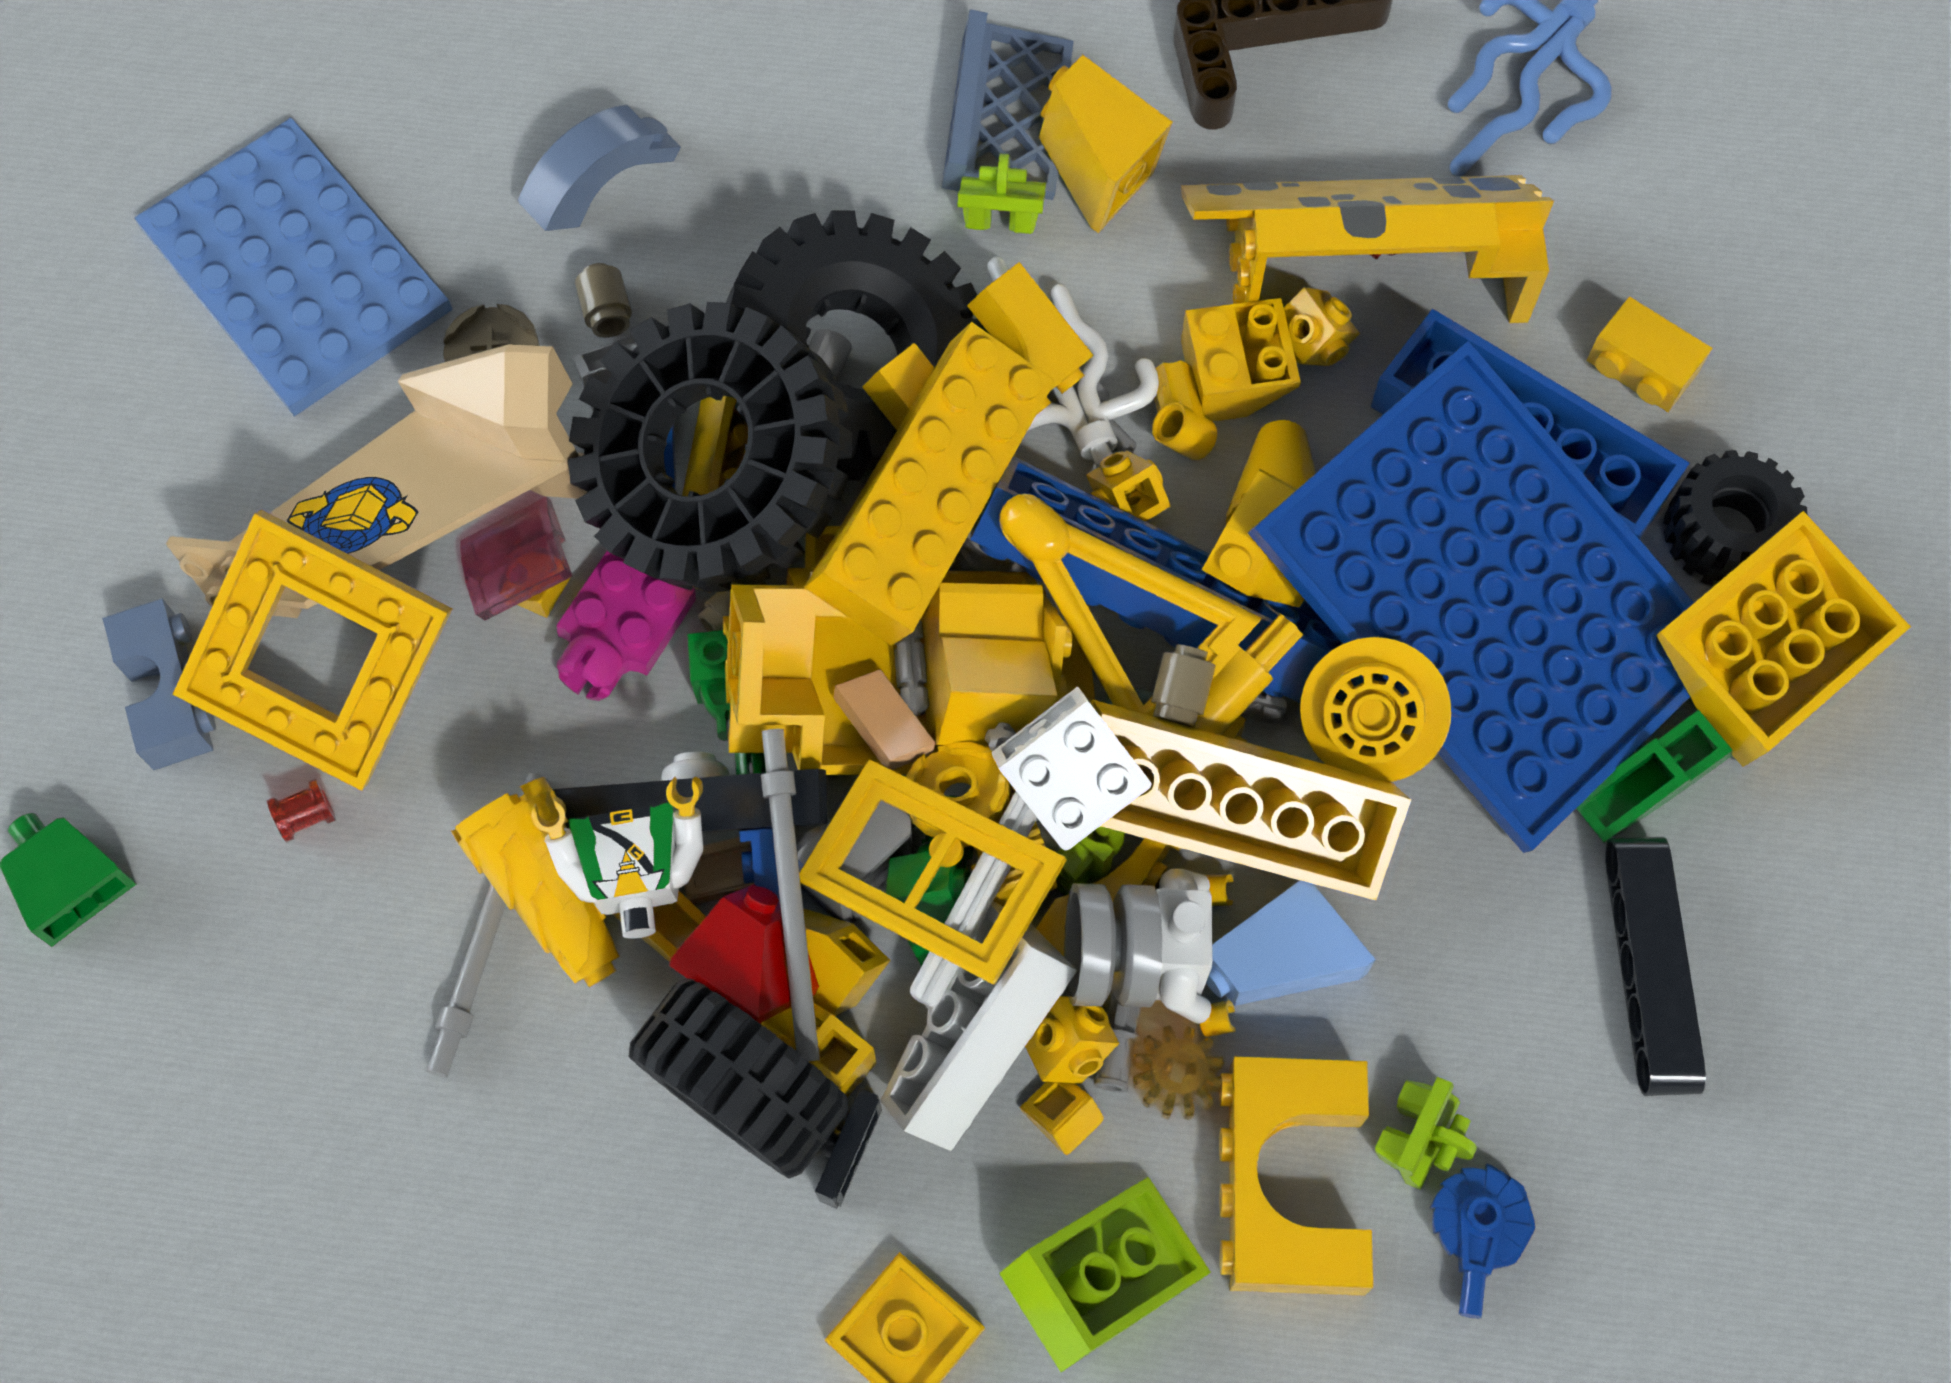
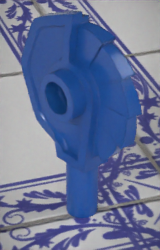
(1485, 1224)

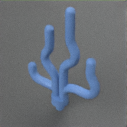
(1559, 33)

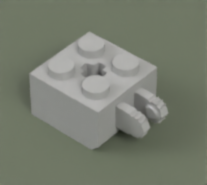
(884, 837)

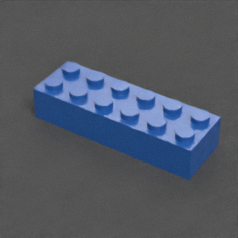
(1617, 460)

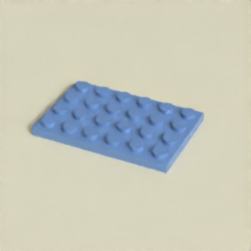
(293, 265)

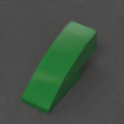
(1654, 776)

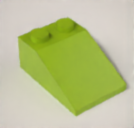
(1103, 1273)

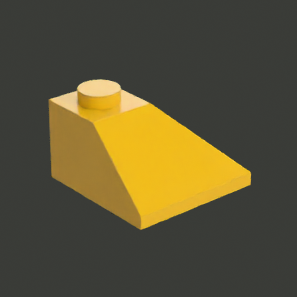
(1236, 555)

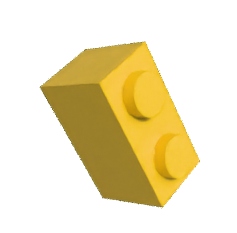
(1648, 354)

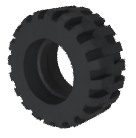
(739, 1077)

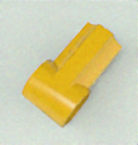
(1180, 414)

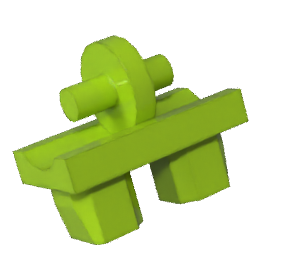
(1001, 190)
(1089, 859)
(1434, 1111)

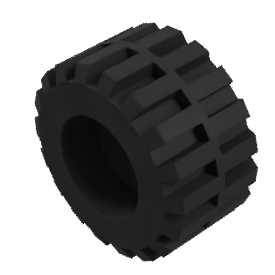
(1735, 483)

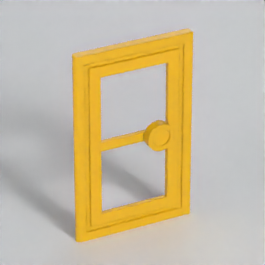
(959, 824)

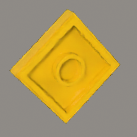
(904, 1329)

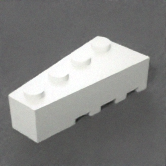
(974, 1038)

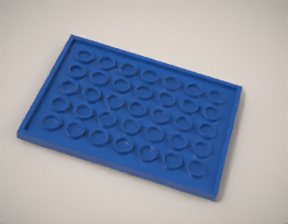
(1507, 573)

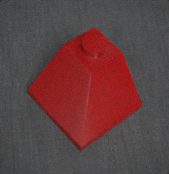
(742, 953)

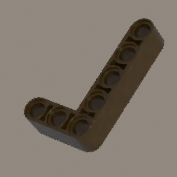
(1212, 28)

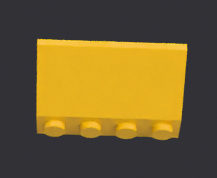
(1778, 638)

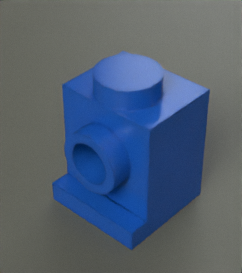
(760, 863)

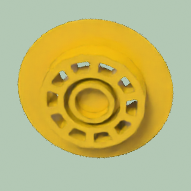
(1376, 710)

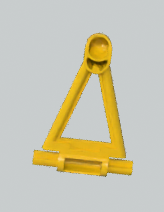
(1238, 675)

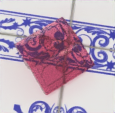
(514, 559)

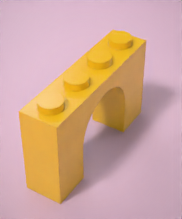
(1013, 313)
(1263, 1246)

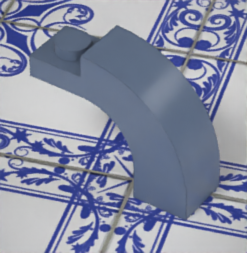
(586, 159)

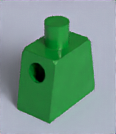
(59, 877)

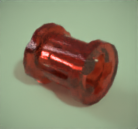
(301, 810)

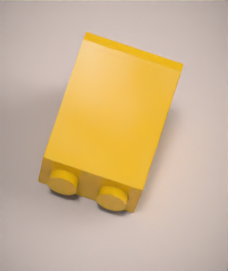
(1100, 138)
(977, 613)

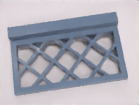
(972, 92)

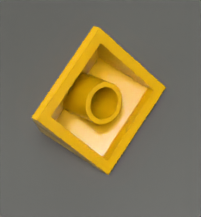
(990, 684)

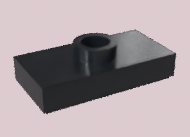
(846, 1148)

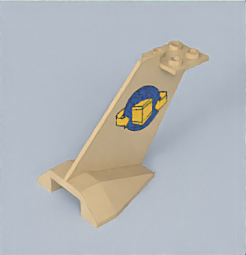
(473, 443)

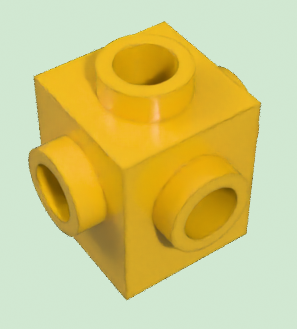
(1319, 327)
(1130, 485)
(1071, 1042)

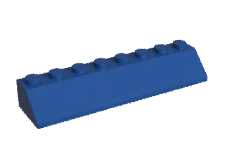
(1164, 551)

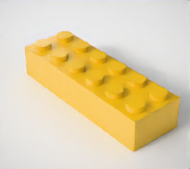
(930, 485)
(1257, 805)

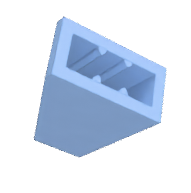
(1287, 949)

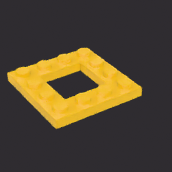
(218, 674)

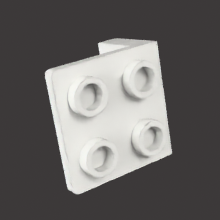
(1070, 769)

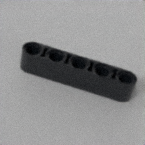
(1654, 967)

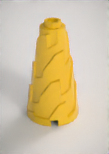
(518, 864)

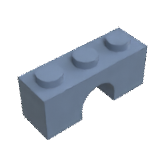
(151, 643)

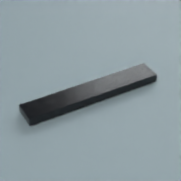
(724, 805)

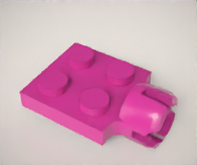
(618, 626)

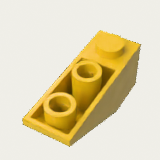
(842, 961)

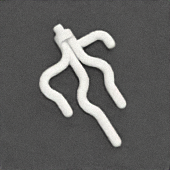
(1087, 416)

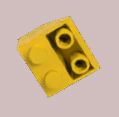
(1239, 357)

